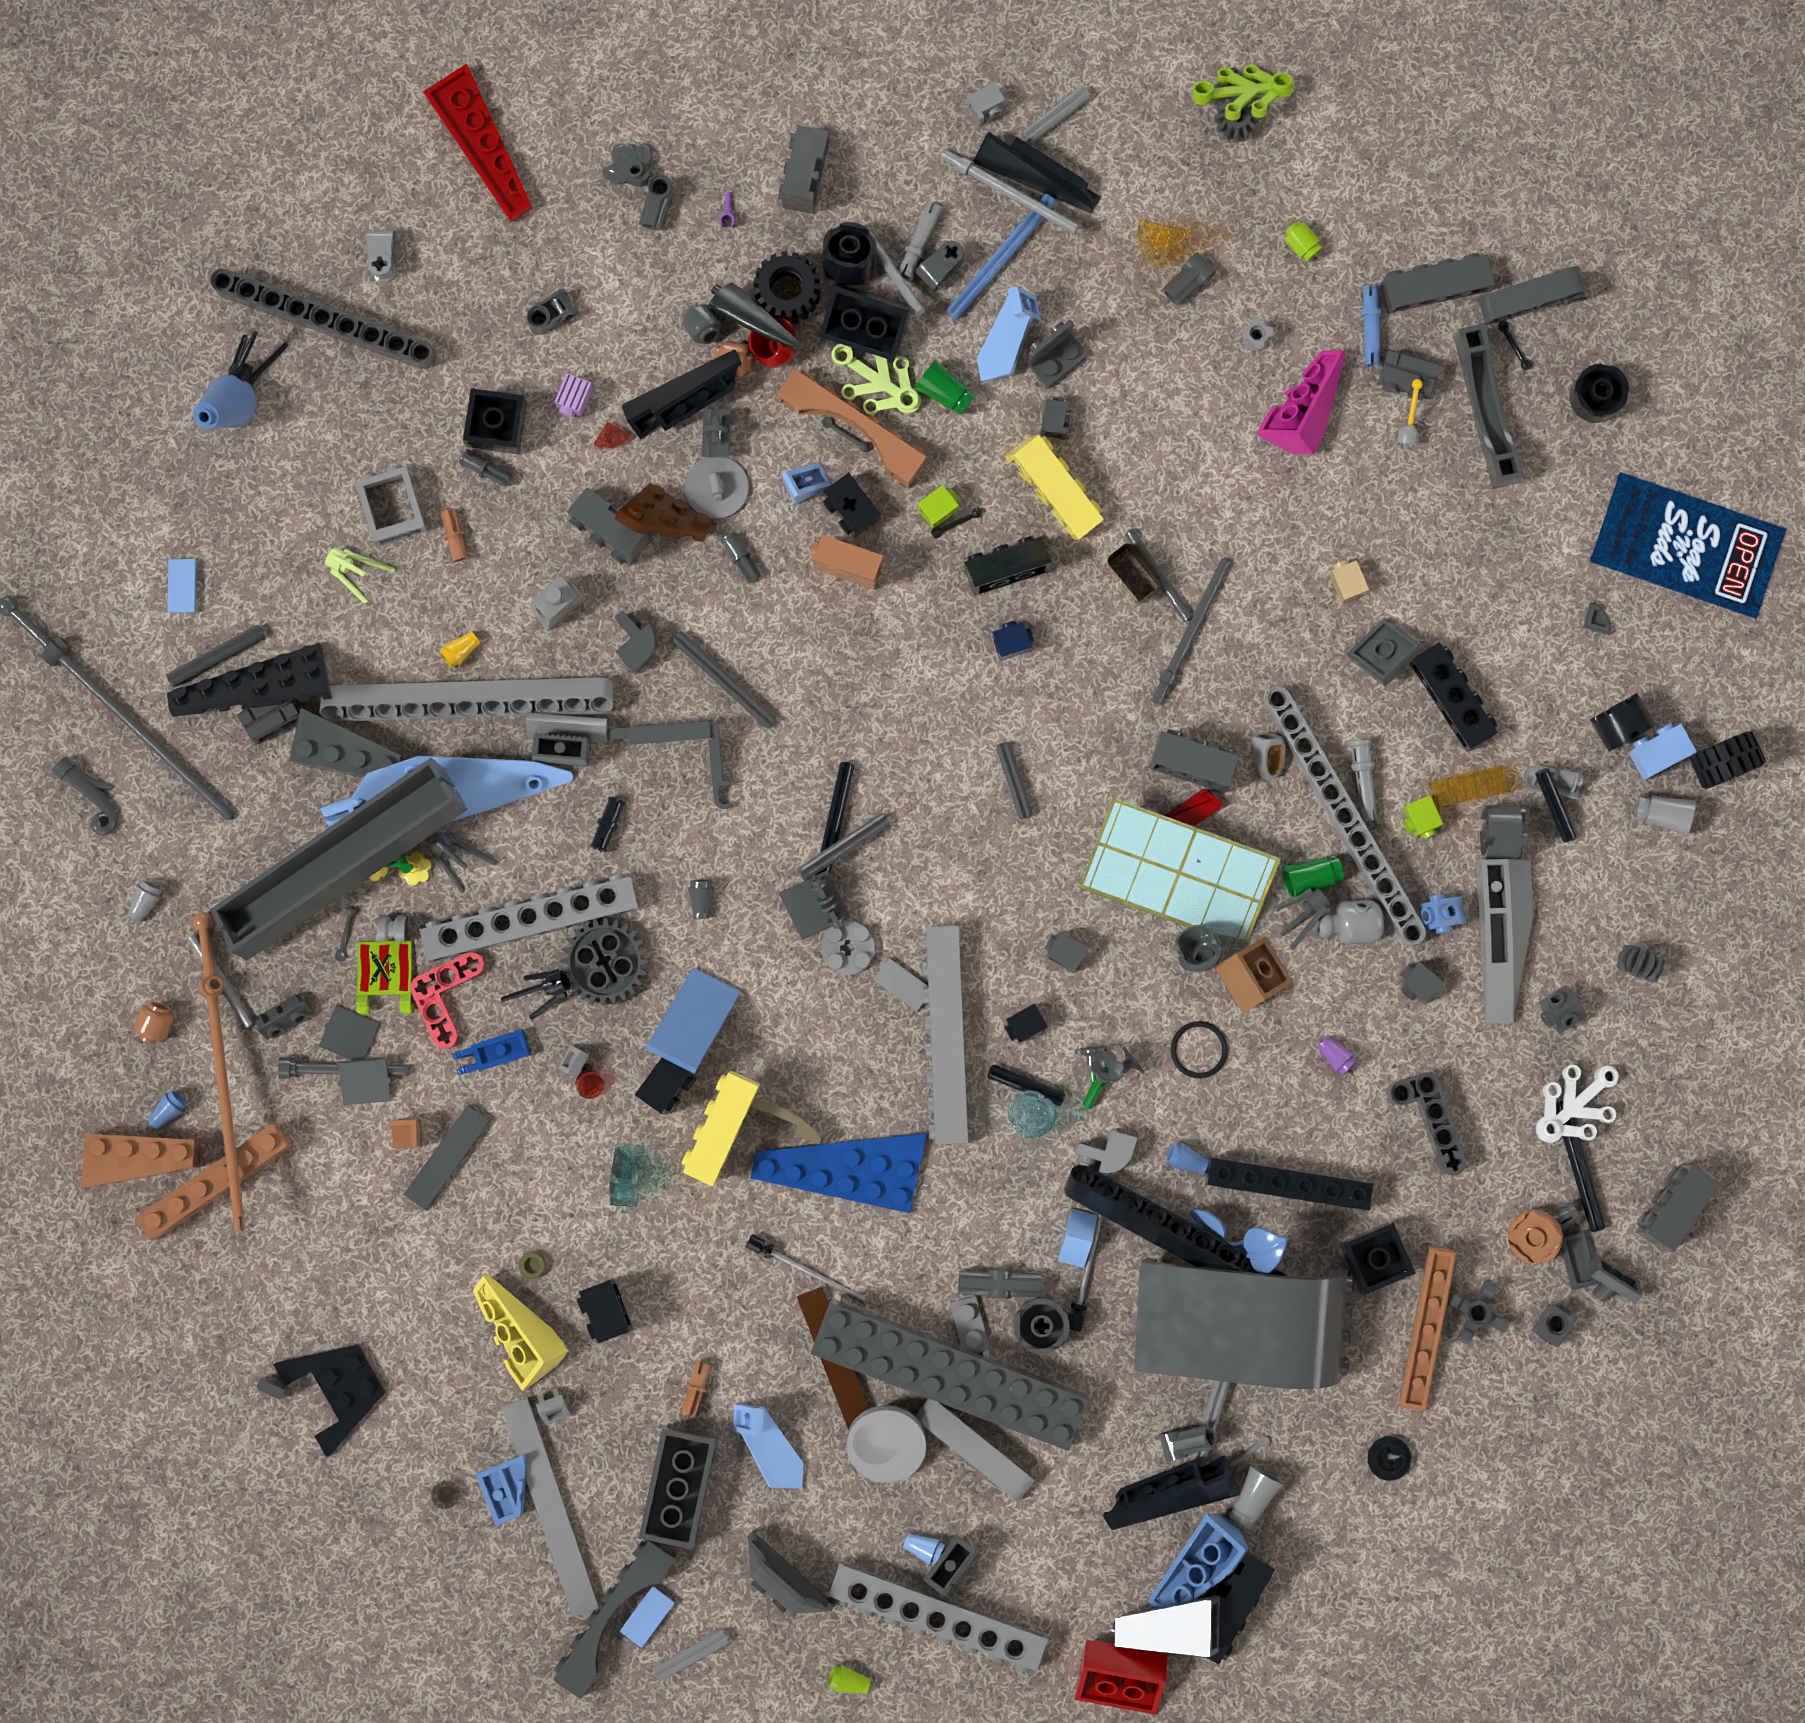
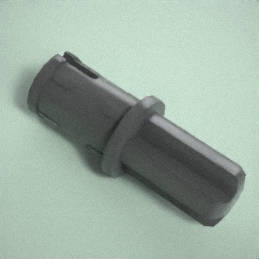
(484, 468)
(741, 557)

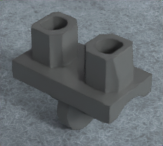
(716, 433)

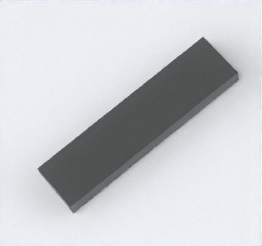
(446, 1157)

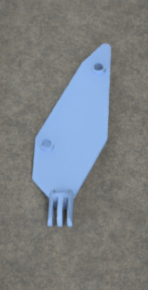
(479, 782)

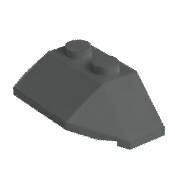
(783, 1581)

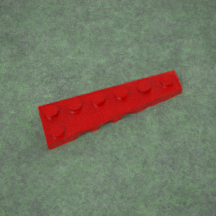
(470, 124)

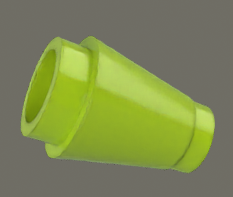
(848, 1681)

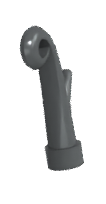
(89, 787)

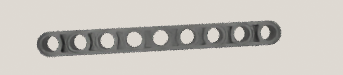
(314, 310)

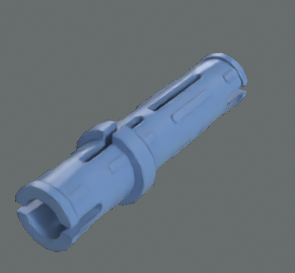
(1371, 325)

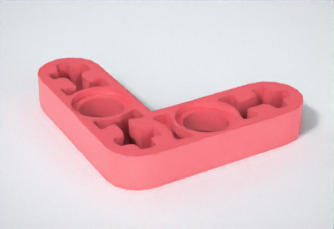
(434, 997)

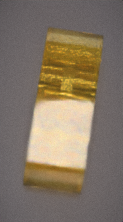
(1469, 786)

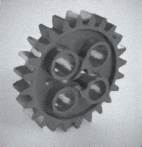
(626, 949)

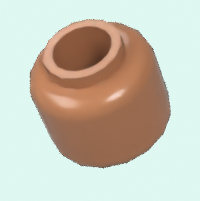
(744, 355)
(154, 1022)

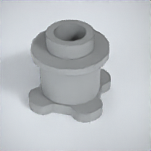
(1259, 328)

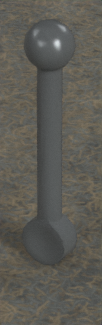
(827, 423)
(340, 955)

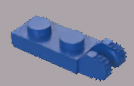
(495, 1052)

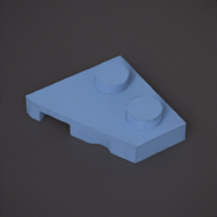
(504, 1489)

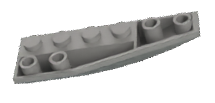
(1505, 929)

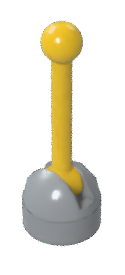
(1409, 433)

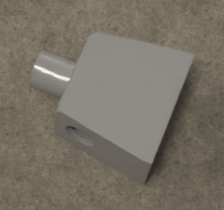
(556, 602)

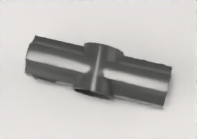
(999, 1284)

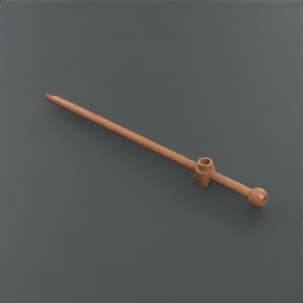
(210, 989)

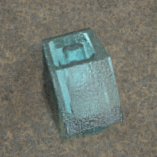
(625, 1175)

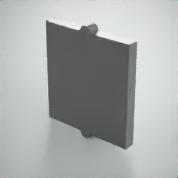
(349, 1034)
(364, 1081)

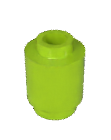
(1303, 241)

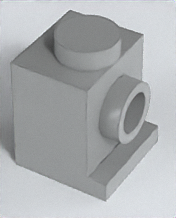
(987, 103)

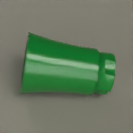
(944, 388)
(1312, 875)

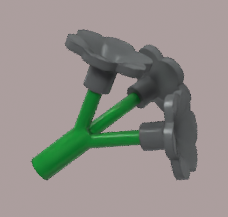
(1106, 1069)

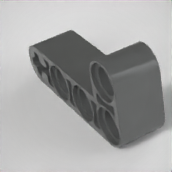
(1534, 295)
(1432, 1126)

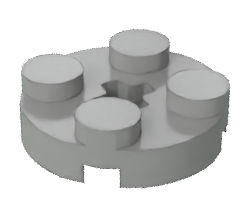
(859, 958)

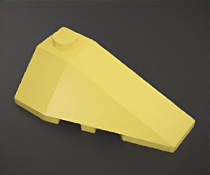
(528, 1340)

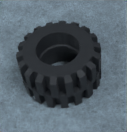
(787, 266)
(1727, 759)

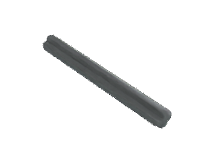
(724, 679)

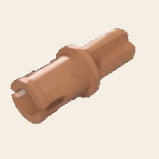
(454, 535)
(695, 1389)

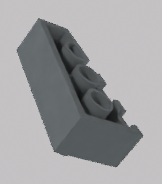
(336, 749)

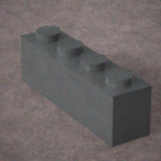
(1437, 283)

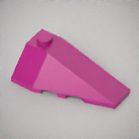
(1305, 415)

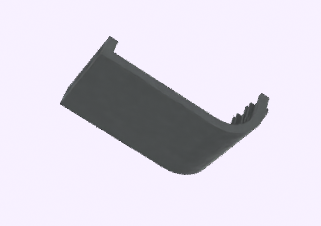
(1243, 1326)

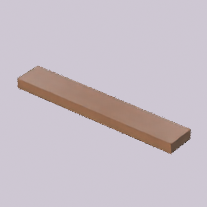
(1427, 1328)

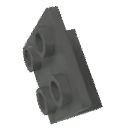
(1055, 354)

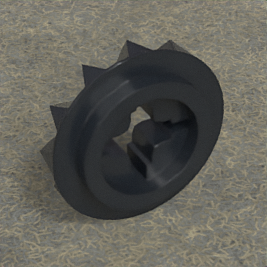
(1399, 1466)

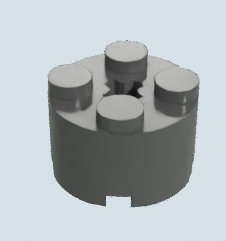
(1503, 832)
(1052, 1336)

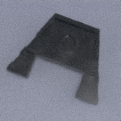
(345, 1382)

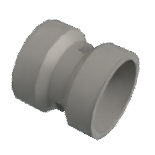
(389, 928)

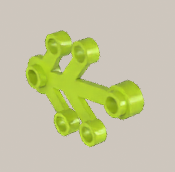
(1274, 86)

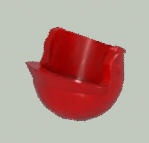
(771, 352)

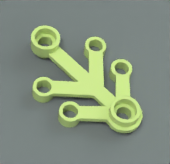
(879, 382)

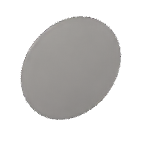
(716, 487)

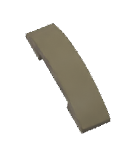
(802, 1130)

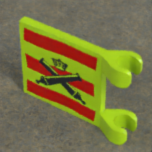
(384, 970)

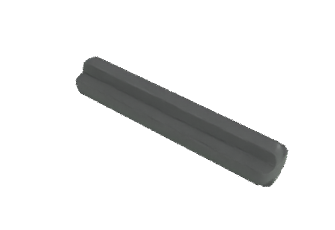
(1014, 780)

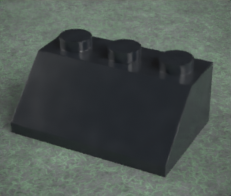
(865, 321)
(1007, 565)

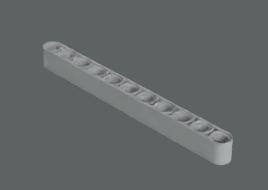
(468, 699)
(1344, 830)

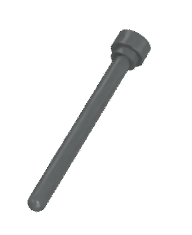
(289, 1067)

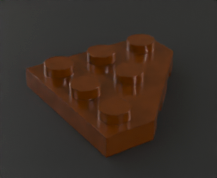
(661, 512)

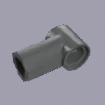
(656, 204)
(1190, 277)
(1186, 1442)

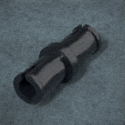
(607, 824)

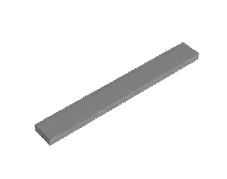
(551, 1508)

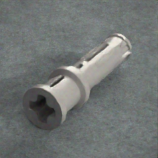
(1363, 768)

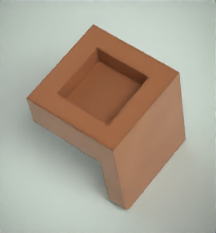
(406, 1133)

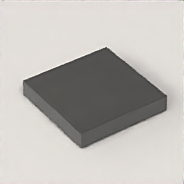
(1384, 652)

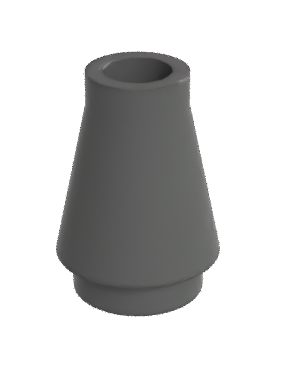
(700, 898)

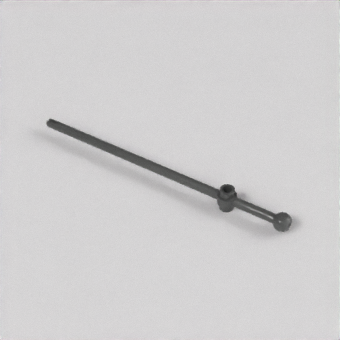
(57, 650)

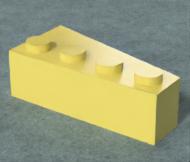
(1056, 486)
(720, 1128)

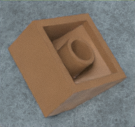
(1253, 974)

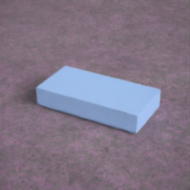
(182, 585)
(647, 1616)

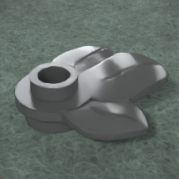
(627, 161)

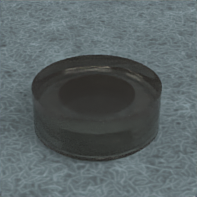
(445, 1494)

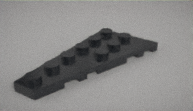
(261, 684)

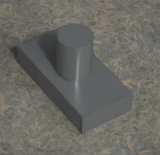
(1613, 1280)

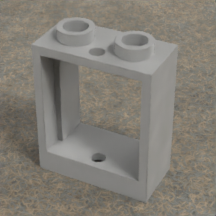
(396, 531)

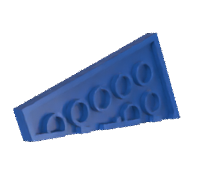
(862, 1171)

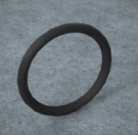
(1224, 1049)

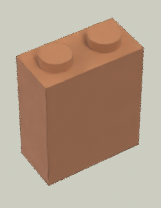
(846, 561)

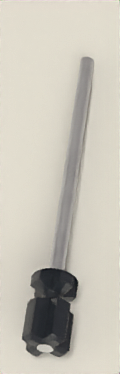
(757, 1245)
(1076, 1319)

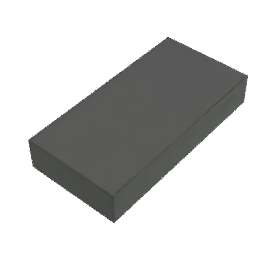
(1576, 1258)

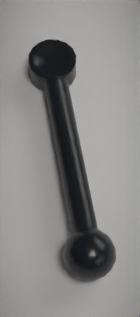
(1503, 327)
(937, 532)

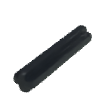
(1555, 805)
(1024, 1084)

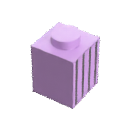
(573, 396)

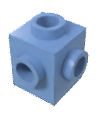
(1442, 913)

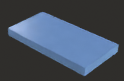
(693, 1020)

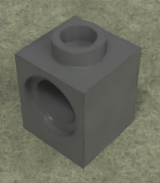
(1065, 951)
(1542, 1327)

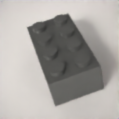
(678, 1487)

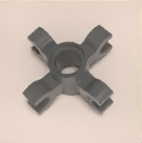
(1485, 1294)

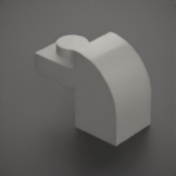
(1116, 1153)

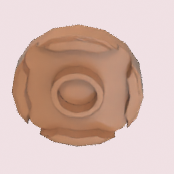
(1535, 1236)

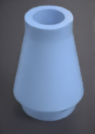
(924, 1548)

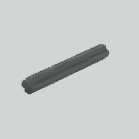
(215, 656)
(843, 846)

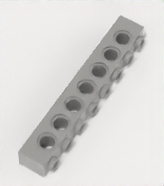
(434, 933)
(1025, 1660)

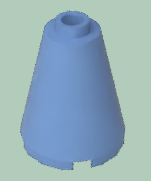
(226, 404)

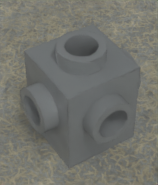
(1562, 1010)

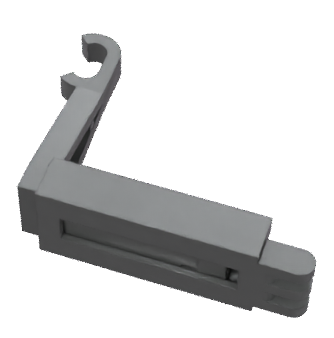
(682, 732)

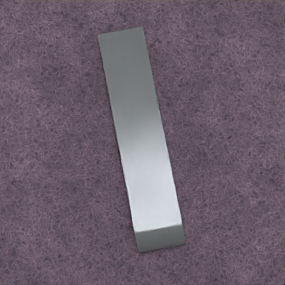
(974, 1449)

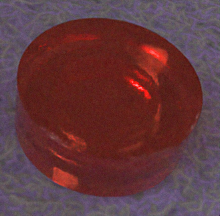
(589, 1084)

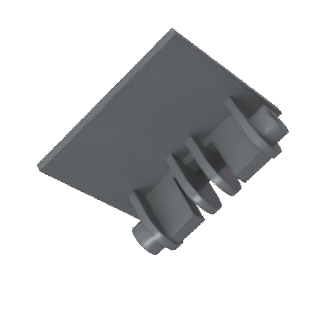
(815, 905)

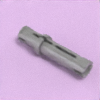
(915, 251)

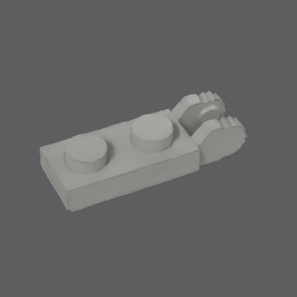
(970, 1325)

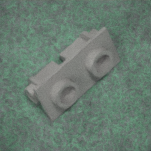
(1566, 781)

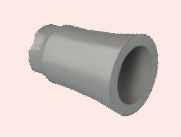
(1666, 812)
(1254, 1497)

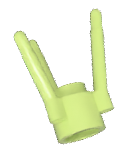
(341, 561)

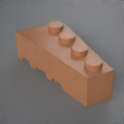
(126, 1158)

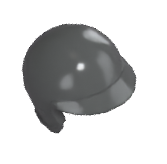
(1198, 948)

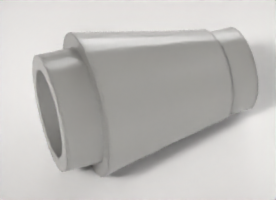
(144, 899)

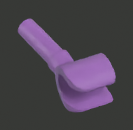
(727, 210)

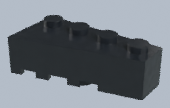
(1239, 1597)

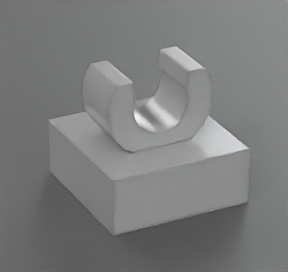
(574, 1061)
(553, 1409)

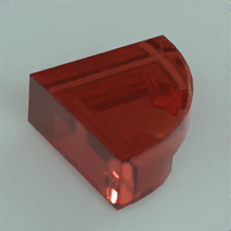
(611, 437)

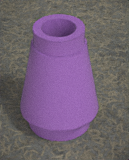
(1337, 1055)

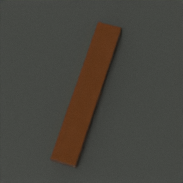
(842, 1379)

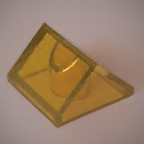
(1161, 242)

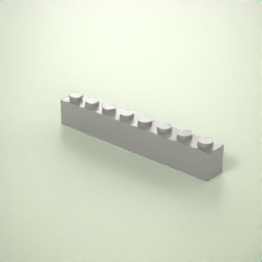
(946, 1035)

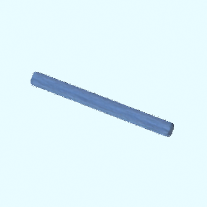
(998, 260)

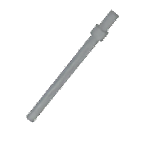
(967, 167)

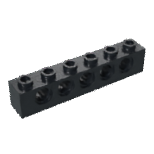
(1289, 1184)

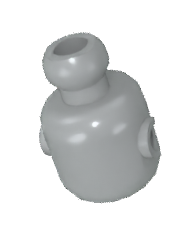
(1353, 922)

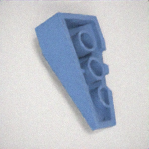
(1203, 1562)

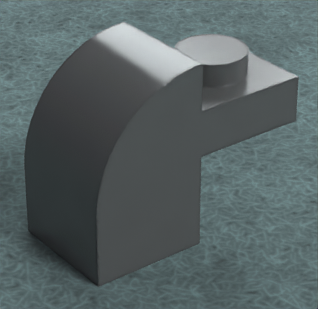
(640, 647)

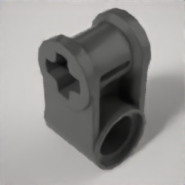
(937, 266)
(552, 311)

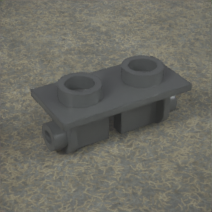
(273, 1024)

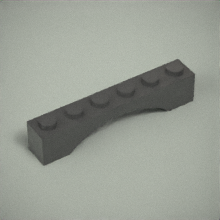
(1478, 372)
(582, 1665)

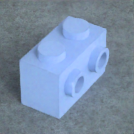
(1662, 751)

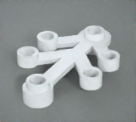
(1573, 1106)

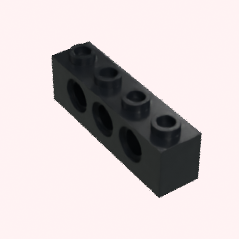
(1453, 712)

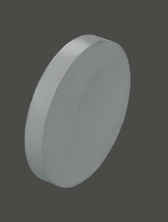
(886, 1443)

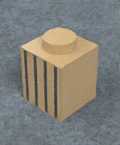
(1348, 581)

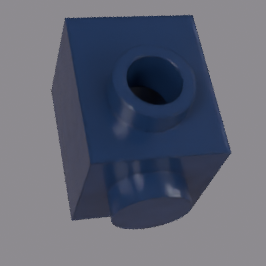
(1012, 640)

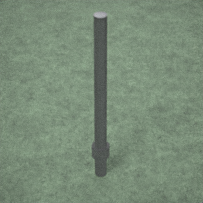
(1169, 676)

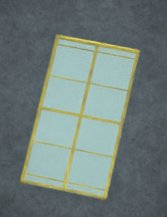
(1179, 872)

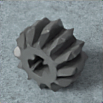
(1235, 128)
(1640, 963)

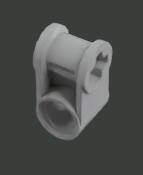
(382, 251)

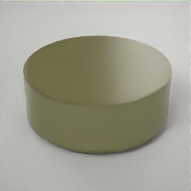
(532, 1265)

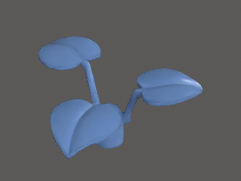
(1260, 1244)

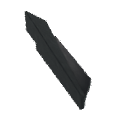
(1035, 170)
(683, 395)
(1173, 1492)

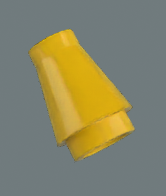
(458, 650)

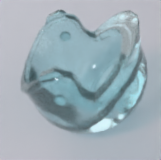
(1032, 1114)

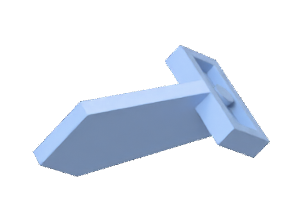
(1008, 335)
(768, 1446)

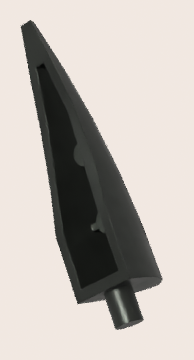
(747, 312)

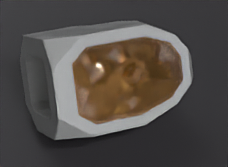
(1268, 754)

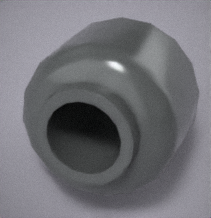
(702, 324)

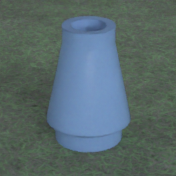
(169, 1107)
(1186, 1159)

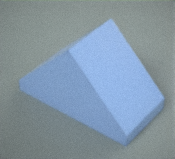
(805, 482)
(1078, 1238)

